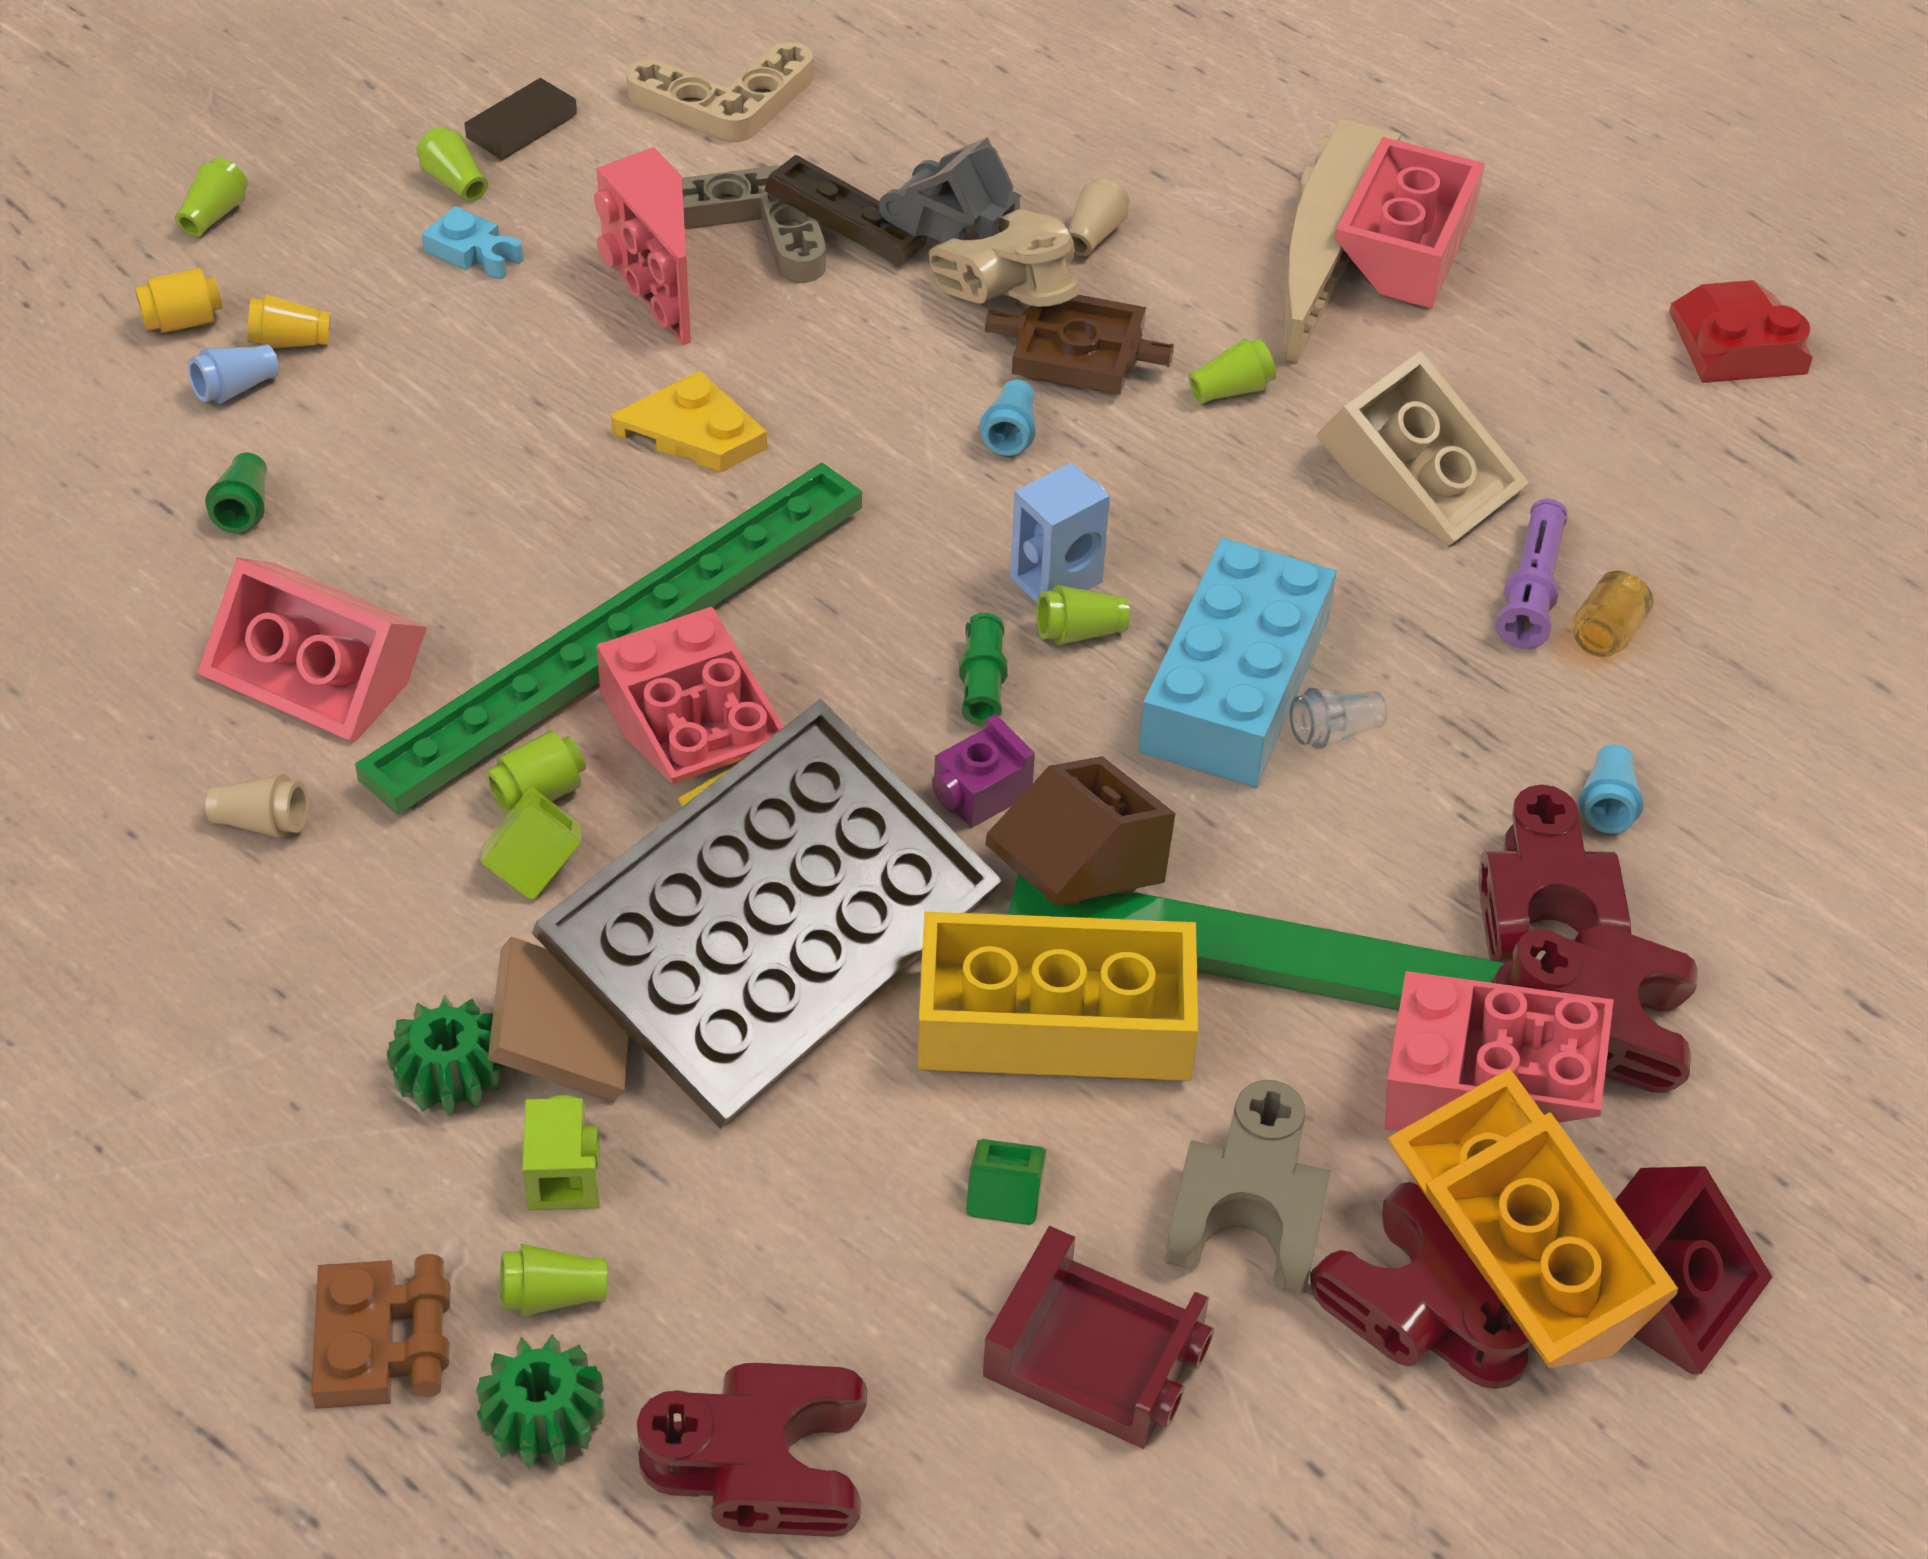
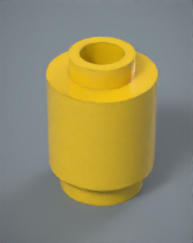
(178, 300)

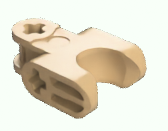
(1019, 262)

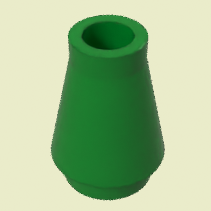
(238, 496)

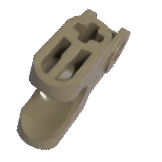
(1253, 1186)

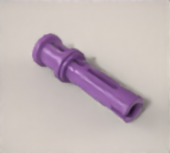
(1532, 588)

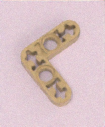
(723, 111)

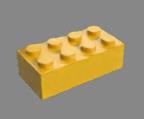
(1058, 996)

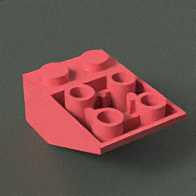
(645, 234)
(685, 696)
(1469, 1031)

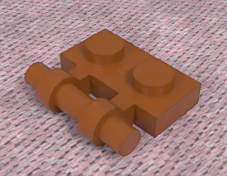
(355, 1331)

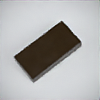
(520, 118)

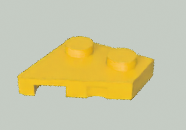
(694, 422)

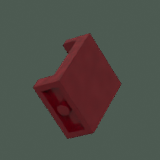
(1094, 1344)

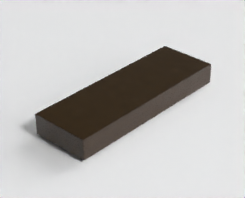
(841, 209)

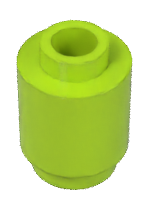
(543, 763)

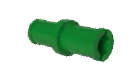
(983, 668)

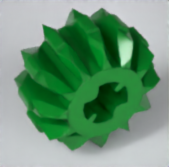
(444, 1055)
(568, 1396)

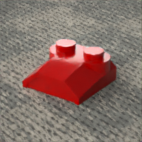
(1741, 332)

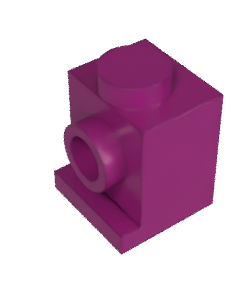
(983, 772)

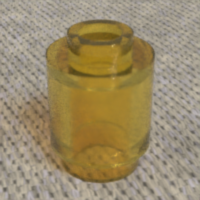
(1612, 613)

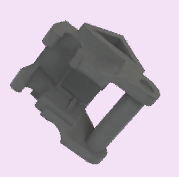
(956, 193)

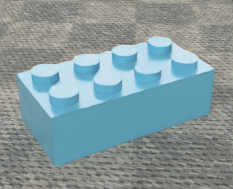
(1237, 662)

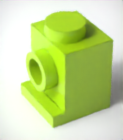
(560, 1155)

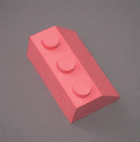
(1410, 218)
(309, 648)

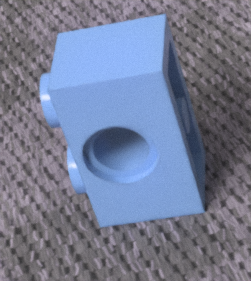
(1059, 532)

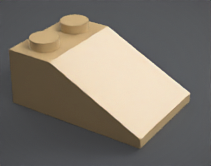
(1422, 451)

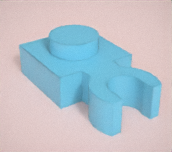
(468, 239)

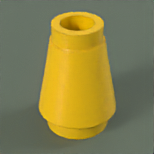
(286, 323)

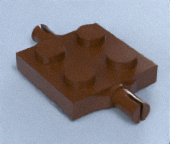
(1080, 342)

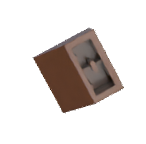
(1085, 833)

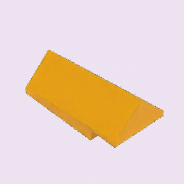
(1535, 1221)

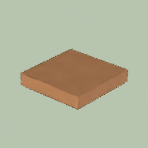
(553, 1025)

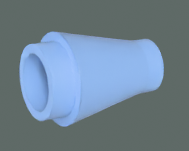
(226, 372)

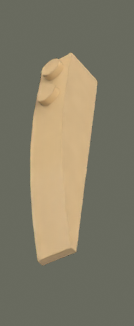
(1315, 256)

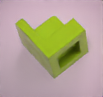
(531, 844)

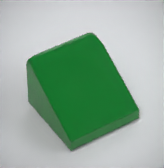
(1005, 1181)

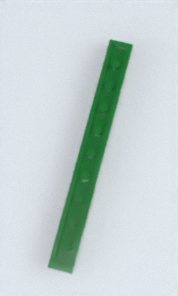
(568, 661)

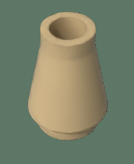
(1097, 213)
(262, 805)

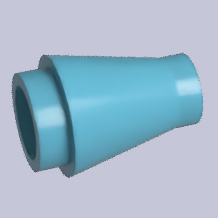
(1010, 420)
(1612, 792)

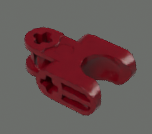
(1547, 875)
(1620, 968)
(1427, 1305)
(741, 1442)

